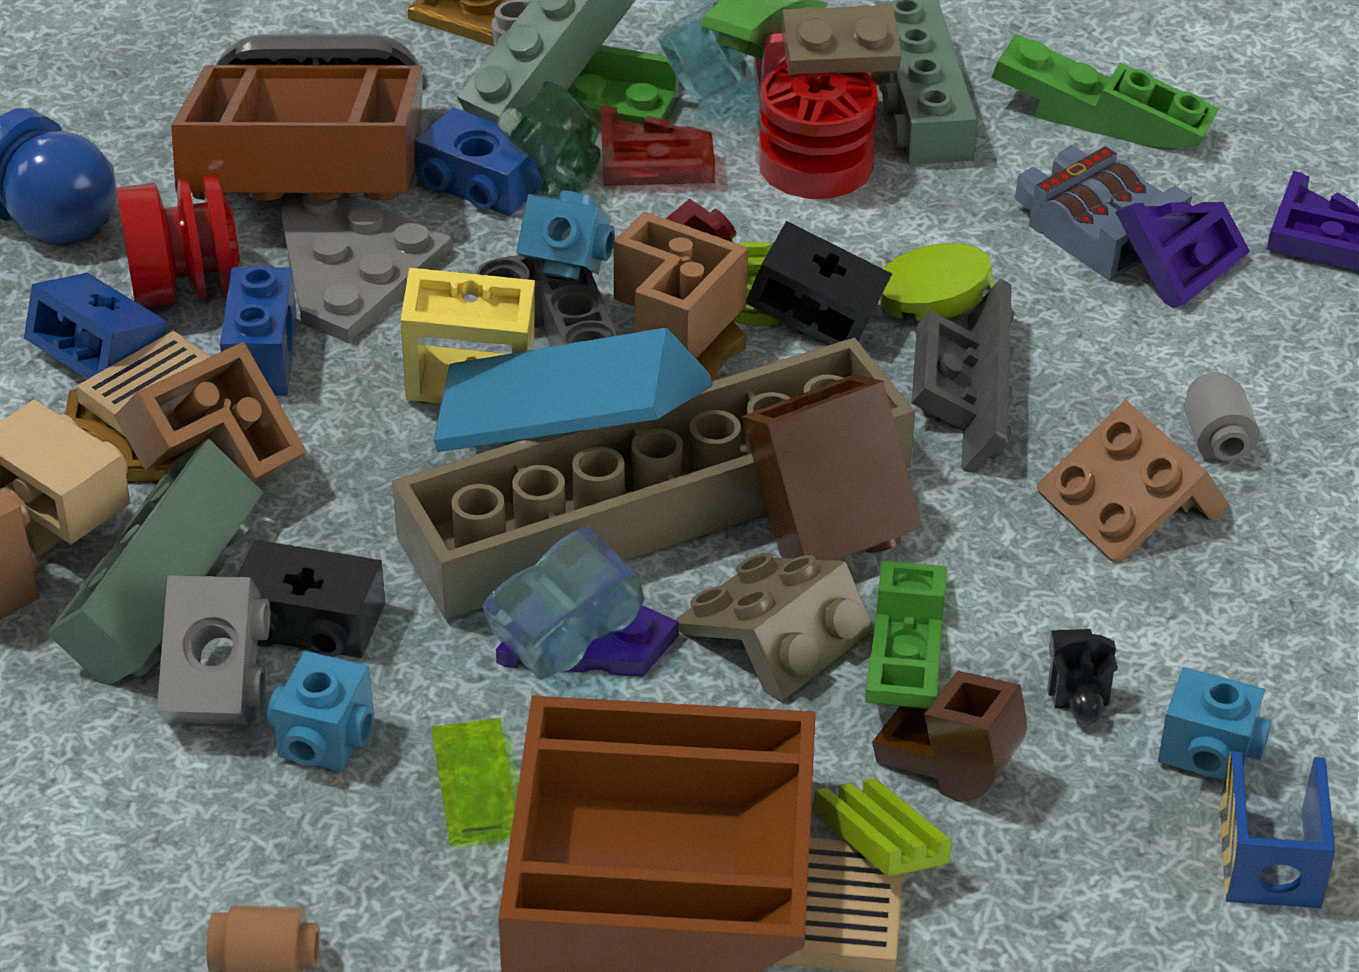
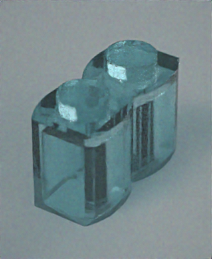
(564, 603)

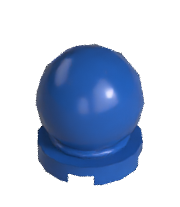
(52, 179)

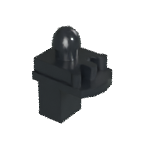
(1081, 672)

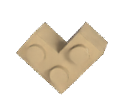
(60, 475)

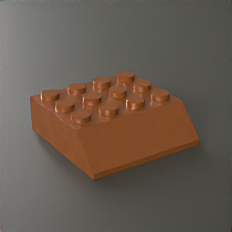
(300, 130)
(658, 838)

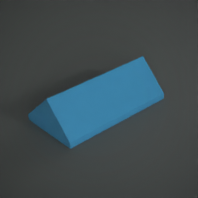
(567, 389)

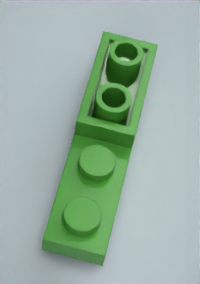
(747, 23)
(1122, 106)

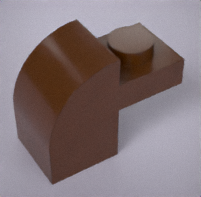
(960, 738)

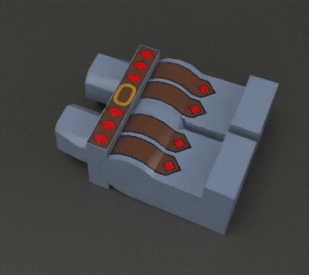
(1080, 204)

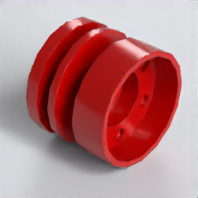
(817, 132)
(177, 240)

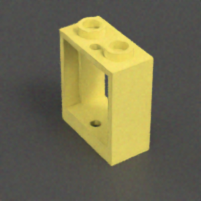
(437, 309)

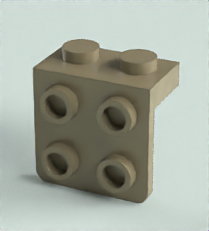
(841, 40)
(787, 613)

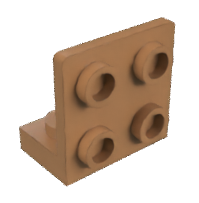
(1128, 483)

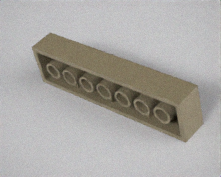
(630, 483)

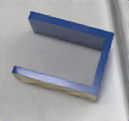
(1247, 856)

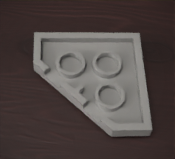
(353, 260)

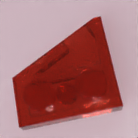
(654, 152)

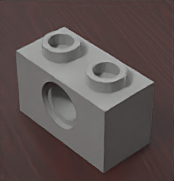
(193, 616)

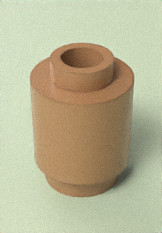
(262, 940)

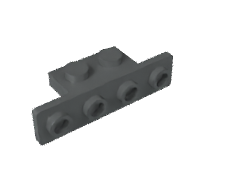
(966, 374)

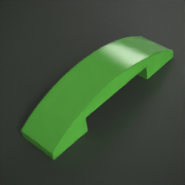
(907, 635)

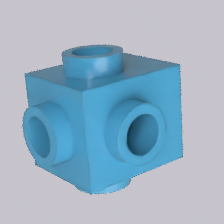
(566, 234)
(322, 711)
(1211, 719)

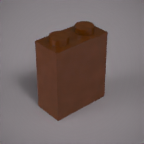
(833, 471)

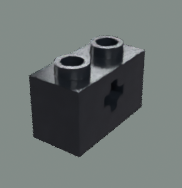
(817, 286)
(317, 597)

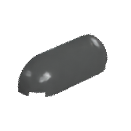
(318, 50)

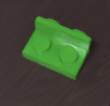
(629, 80)

